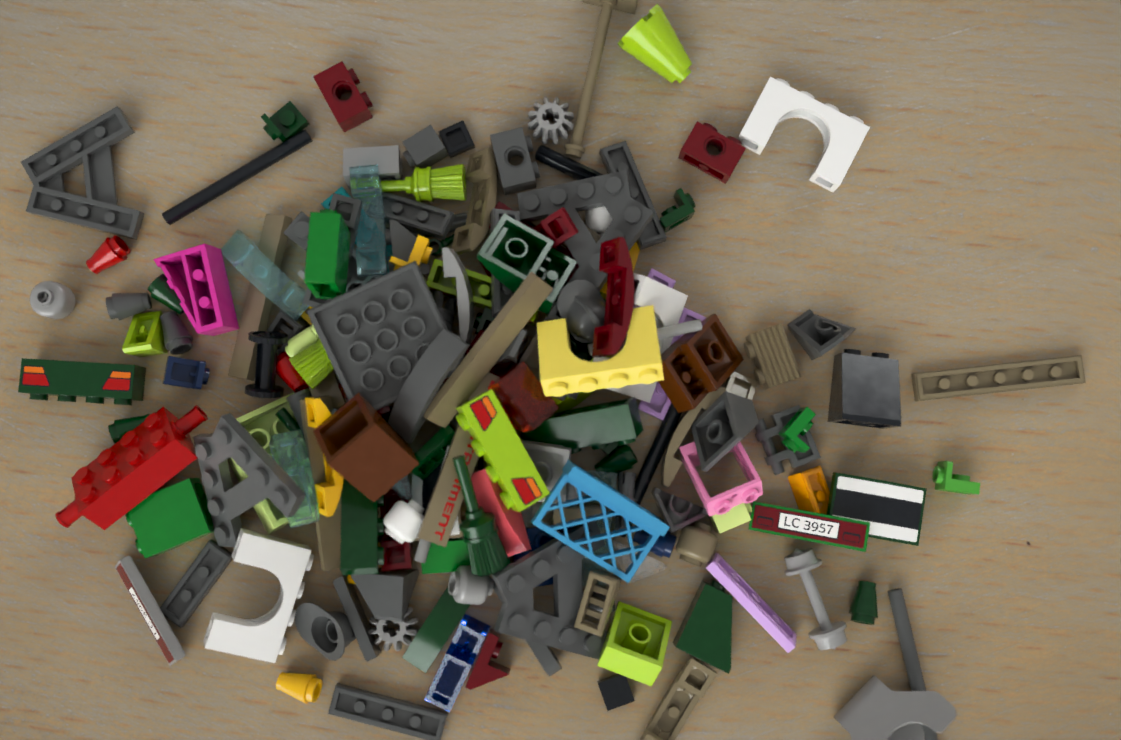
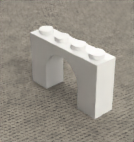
(840, 132)
(667, 309)
(263, 636)

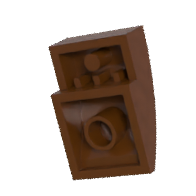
(698, 364)

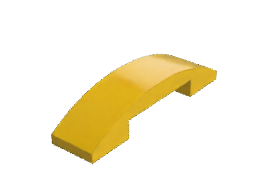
(328, 492)

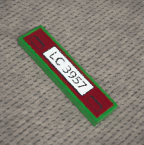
(809, 526)

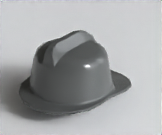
(583, 309)
(324, 630)

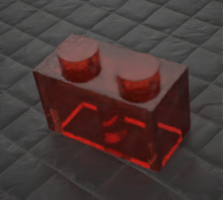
(523, 398)

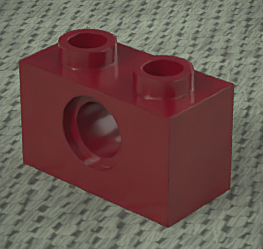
(333, 84)
(717, 166)

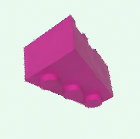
(202, 287)

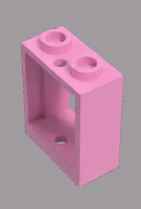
(725, 501)

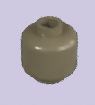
(697, 544)

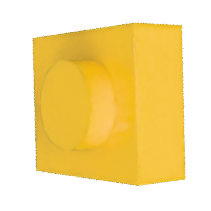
(420, 253)

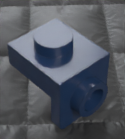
(185, 373)

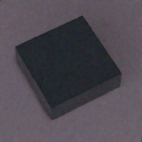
(456, 139)
(615, 691)

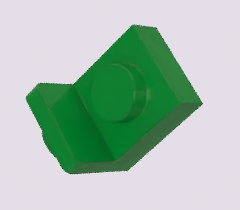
(798, 424)

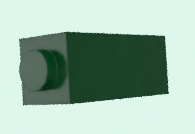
(708, 626)

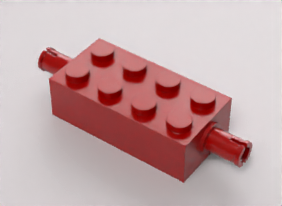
(132, 468)

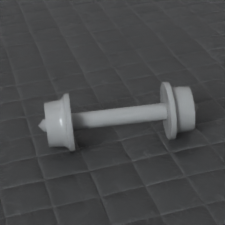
(829, 634)

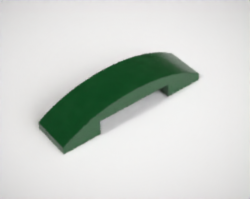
(435, 632)

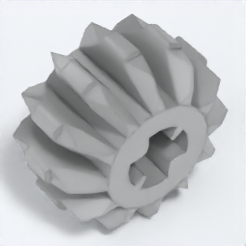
(558, 114)
(390, 636)

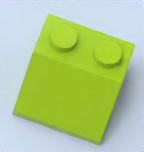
(635, 644)

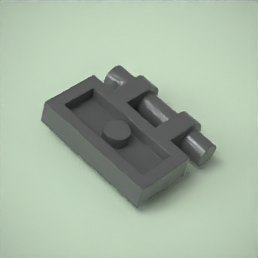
(773, 457)

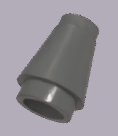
(127, 304)
(175, 334)

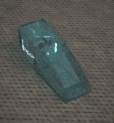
(291, 454)

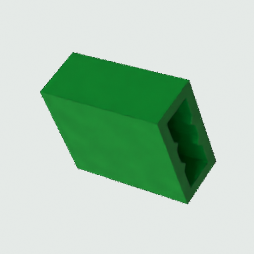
(327, 254)
(171, 518)

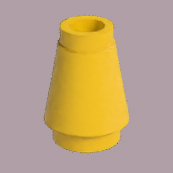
(300, 686)

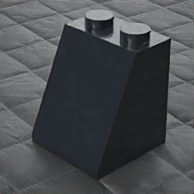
(865, 390)

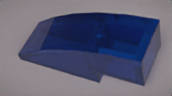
(457, 663)

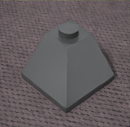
(722, 427)

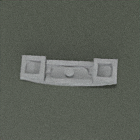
(455, 269)

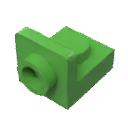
(956, 483)

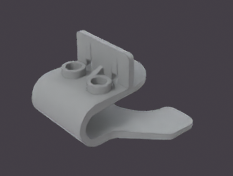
(894, 715)

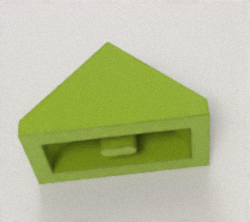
(145, 335)

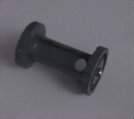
(266, 364)

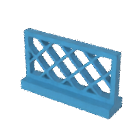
(613, 500)

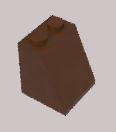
(364, 448)

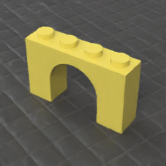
(635, 364)

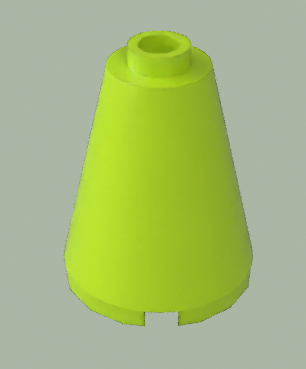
(657, 46)

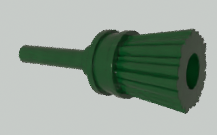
(479, 528)

